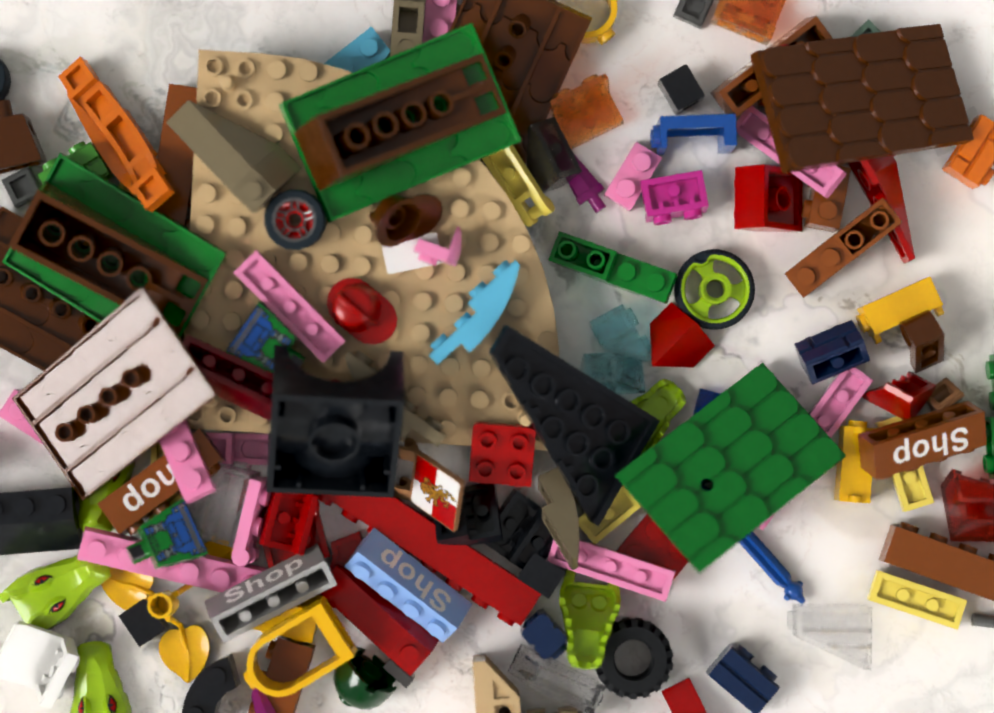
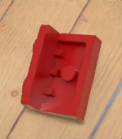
(289, 521)

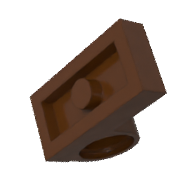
(924, 340)

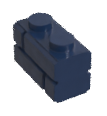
(832, 352)
(544, 635)
(743, 679)

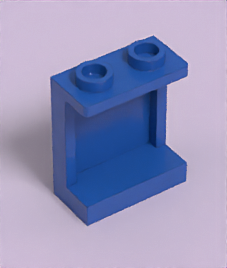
(695, 125)

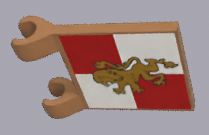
(431, 486)

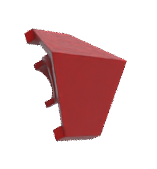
(677, 339)
(903, 396)

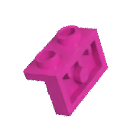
(674, 197)

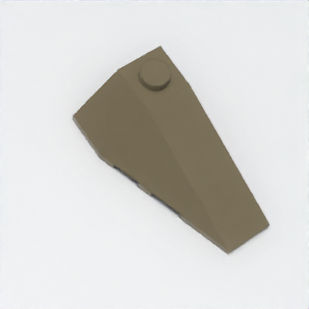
(240, 159)

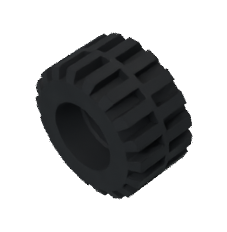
(656, 672)

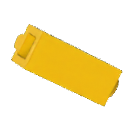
(897, 307)
(851, 480)

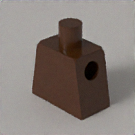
(17, 141)

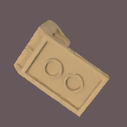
(496, 691)

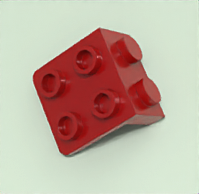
(502, 454)

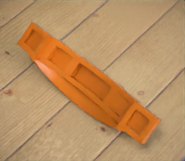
(116, 135)

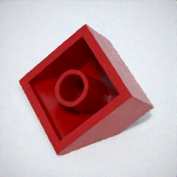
(767, 199)

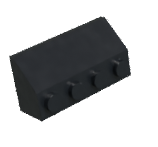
(39, 521)

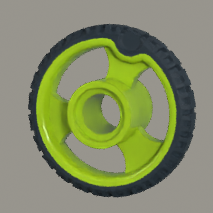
(703, 264)

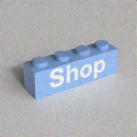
(408, 585)

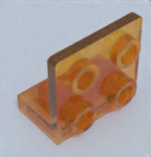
(749, 17)
(586, 110)

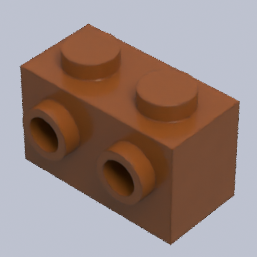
(826, 213)

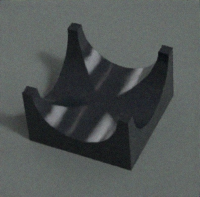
(334, 433)

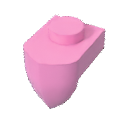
(431, 253)

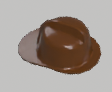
(405, 219)

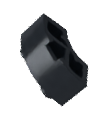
(211, 686)

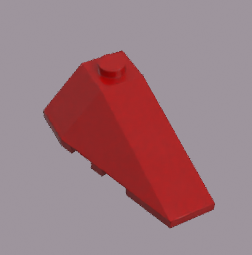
(880, 180)
(380, 621)

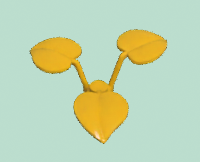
(181, 649)

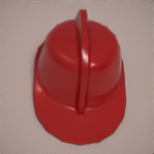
(361, 311)

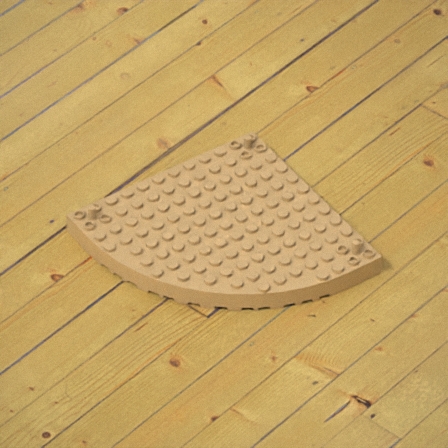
(425, 299)

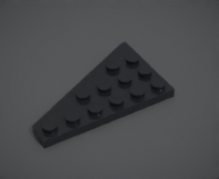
(578, 419)

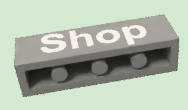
(270, 593)

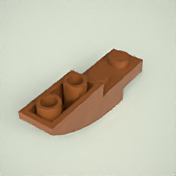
(843, 247)

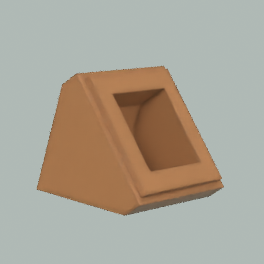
(944, 395)

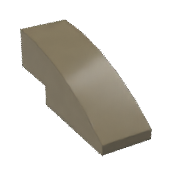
(560, 515)

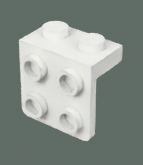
(38, 660)

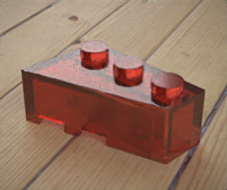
(968, 507)

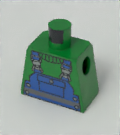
(259, 335)
(169, 538)

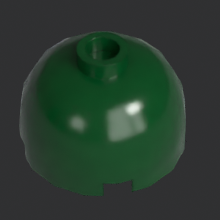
(363, 681)

